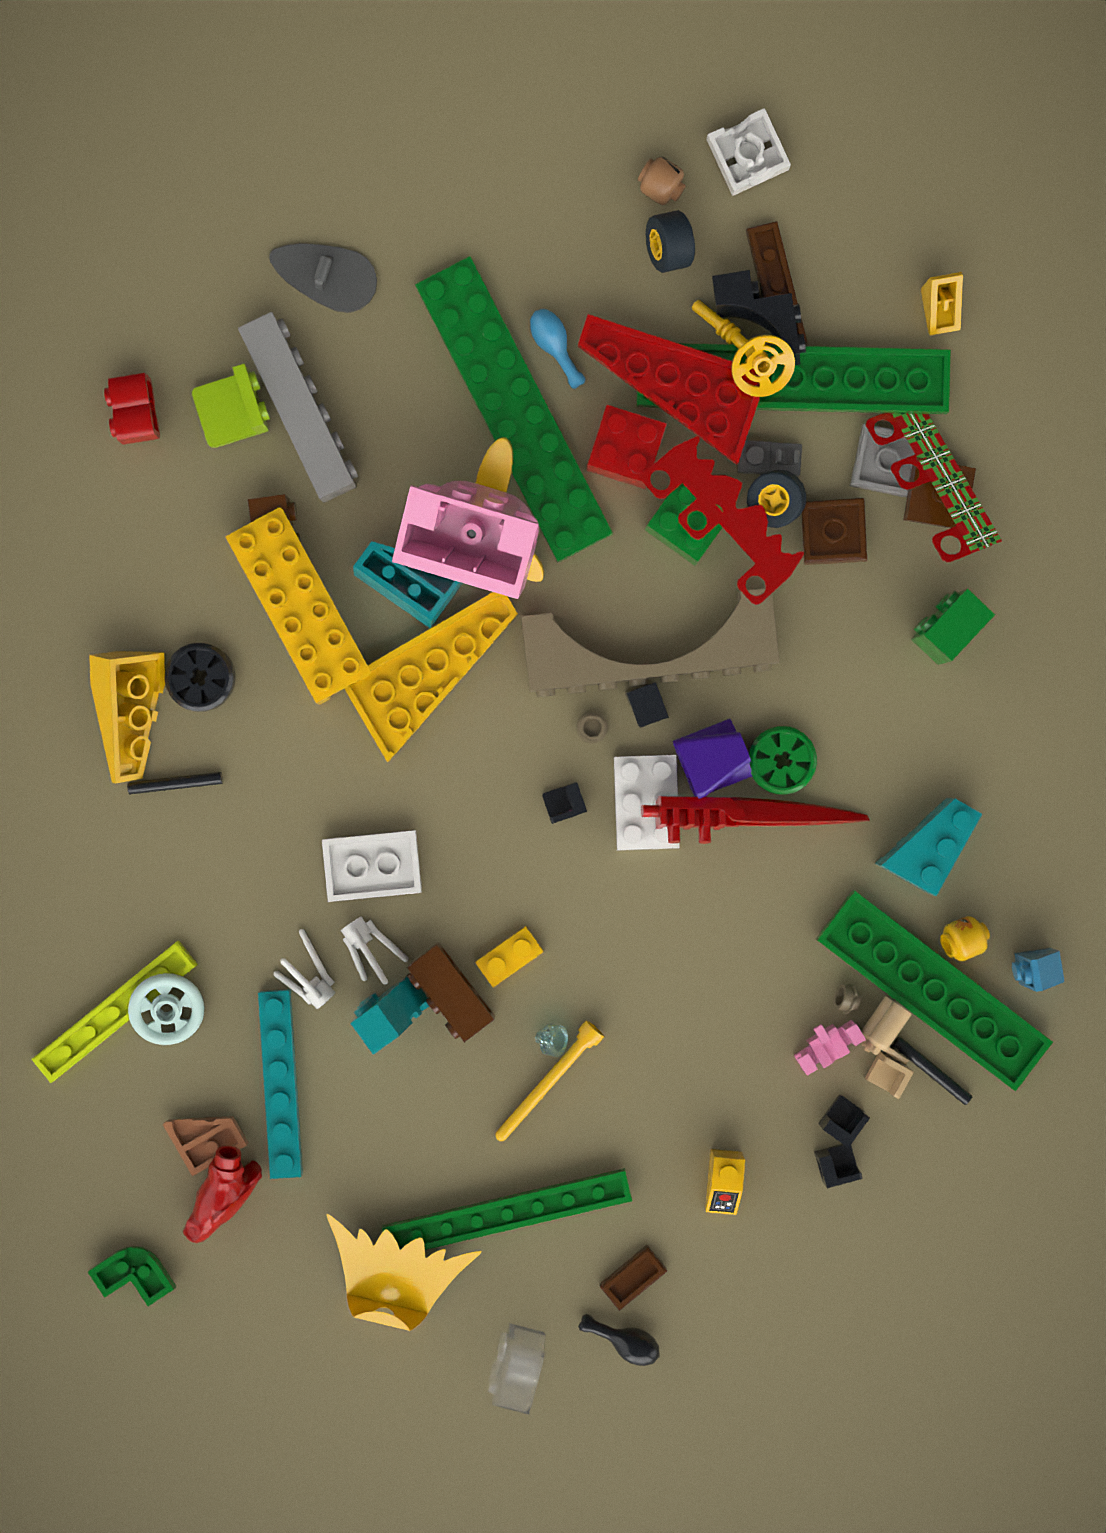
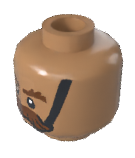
(661, 180)

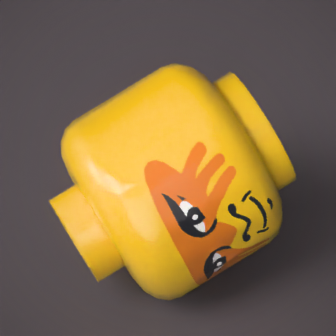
(965, 938)

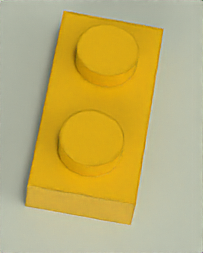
(509, 956)

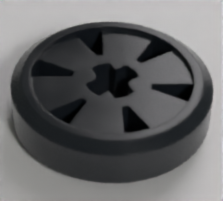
(181, 672)

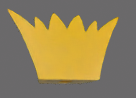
(393, 1277)

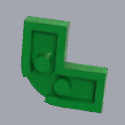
(133, 1265)

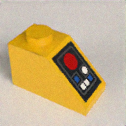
(725, 1181)

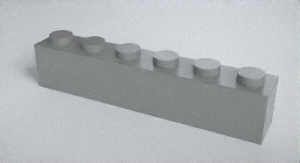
(297, 407)

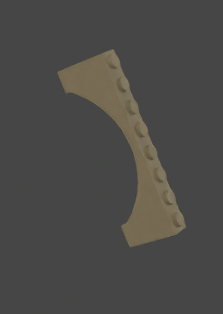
(559, 662)

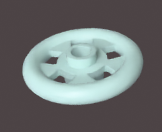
(163, 983)

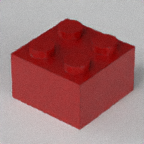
(625, 446)

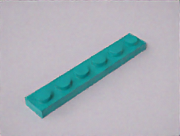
(280, 1084)

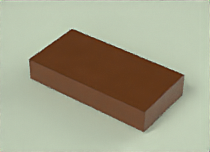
(633, 1277)

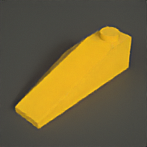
(125, 700)

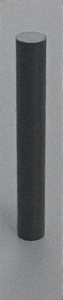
(175, 783)
(932, 1071)

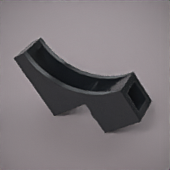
(740, 298)

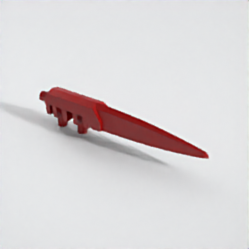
(718, 812)

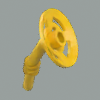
(756, 357)

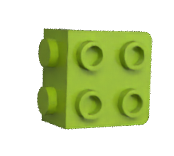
(231, 408)

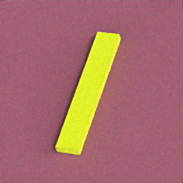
(107, 1016)

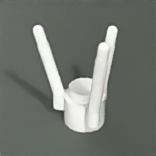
(357, 935)
(314, 991)

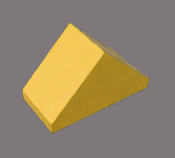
(943, 303)

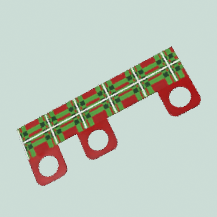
(972, 524)

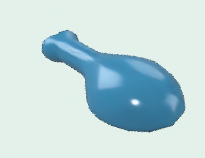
(552, 338)

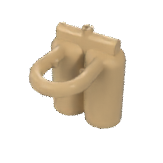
(884, 1027)

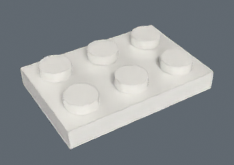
(639, 783)
(371, 866)

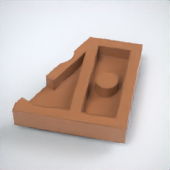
(201, 1137)

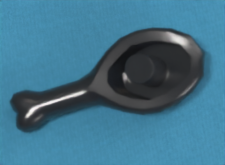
(631, 1343)

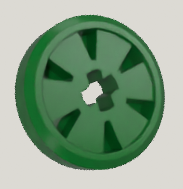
(787, 778)

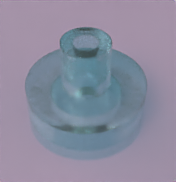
(552, 1040)

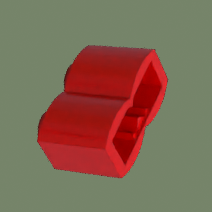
(132, 408)

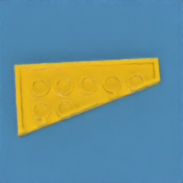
(422, 672)

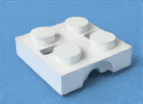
(747, 146)

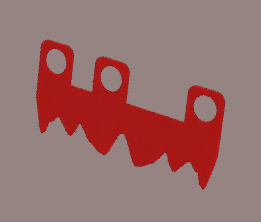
(744, 525)

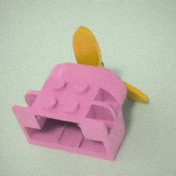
(473, 529)

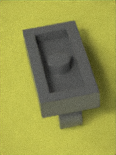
(764, 457)

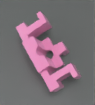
(828, 1045)

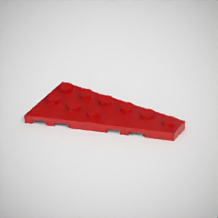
(679, 380)

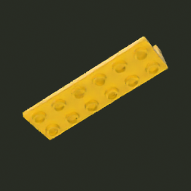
(298, 605)

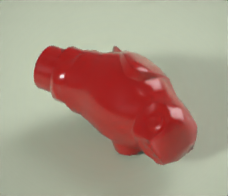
(221, 1193)

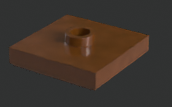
(926, 506)
(834, 531)

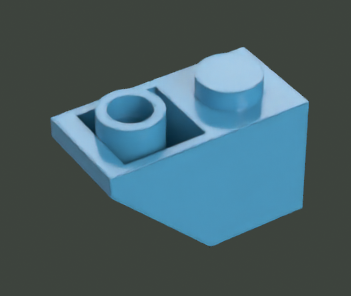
(1038, 969)

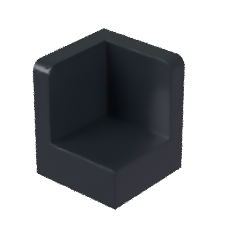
(647, 705)
(564, 802)
(844, 1120)
(837, 1165)

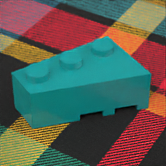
(411, 589)
(933, 846)
(389, 1015)

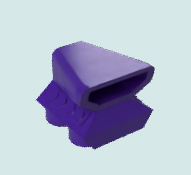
(713, 758)

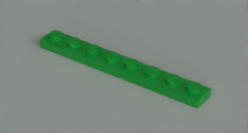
(514, 1211)

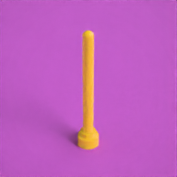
(587, 1037)

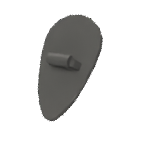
(327, 274)

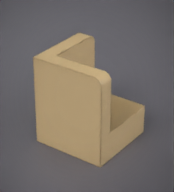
(889, 1074)

